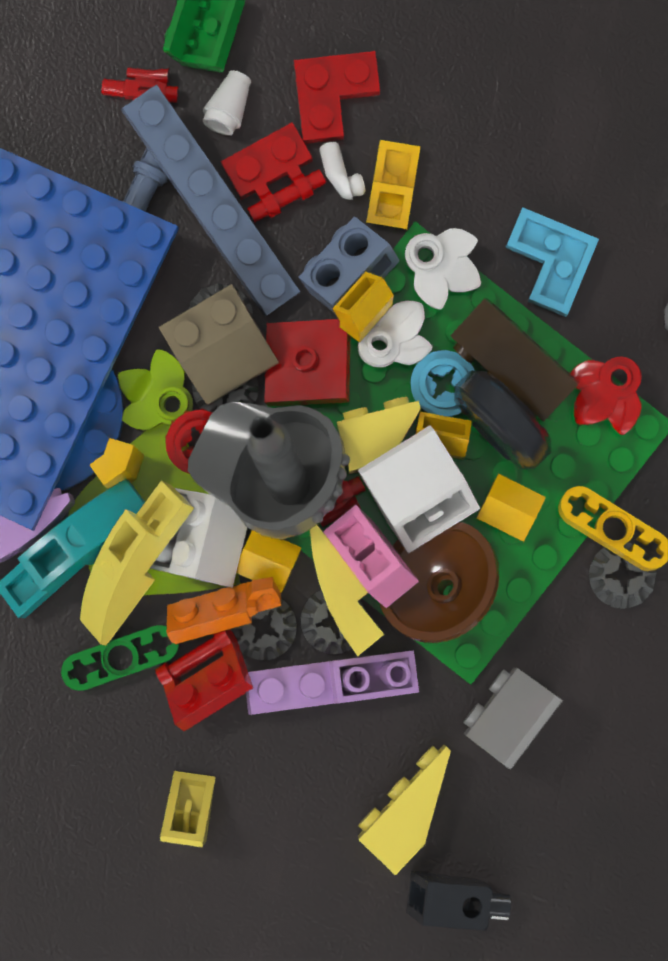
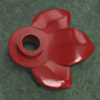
(603, 398)

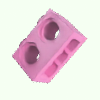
(370, 556)

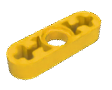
(592, 504)

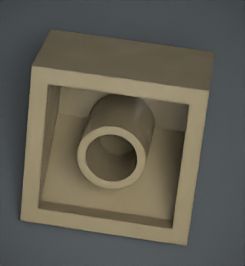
(219, 344)

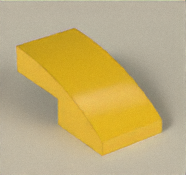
(393, 184)

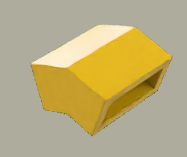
(364, 305)
(451, 431)
(118, 463)
(510, 507)
(268, 558)

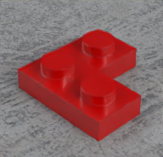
(327, 81)

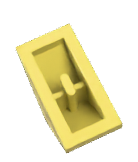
(188, 809)

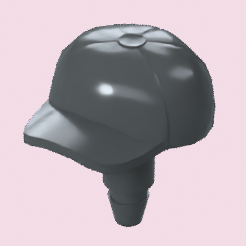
(271, 465)

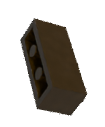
(513, 359)

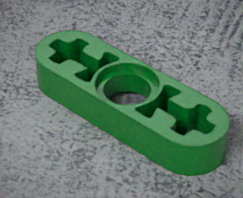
(87, 657)

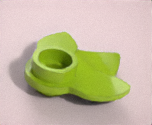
(152, 389)

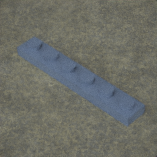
(210, 200)

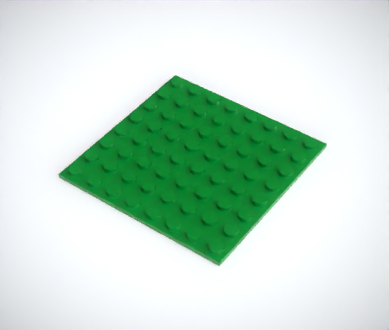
(579, 456)

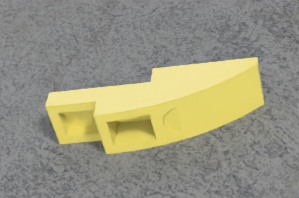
(121, 567)

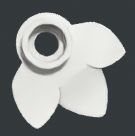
(447, 270)
(400, 333)

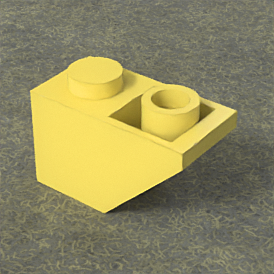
(375, 433)

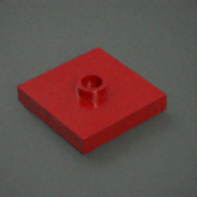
(311, 363)

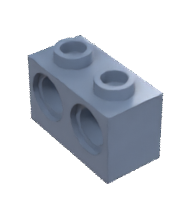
(340, 262)

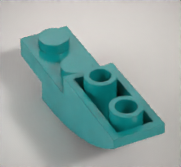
(66, 549)

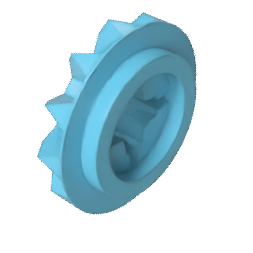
(423, 387)

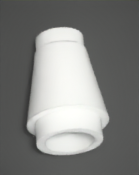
(227, 104)

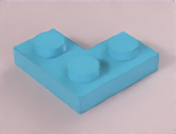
(563, 254)

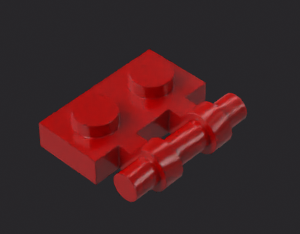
(267, 162)

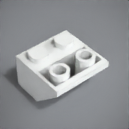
(419, 489)
(206, 543)

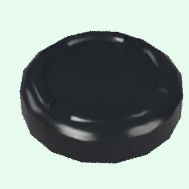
(502, 419)

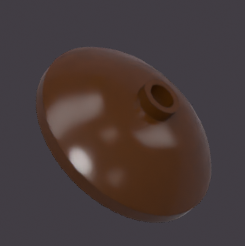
(453, 558)

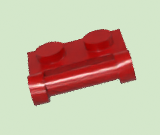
(208, 688)

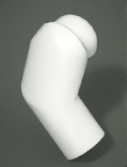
(336, 172)

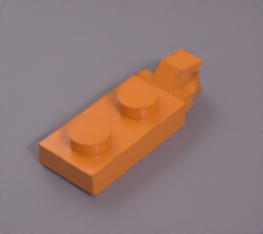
(220, 609)

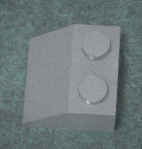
(511, 716)

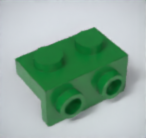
(203, 32)

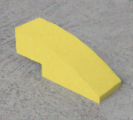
(342, 593)

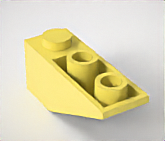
(405, 821)

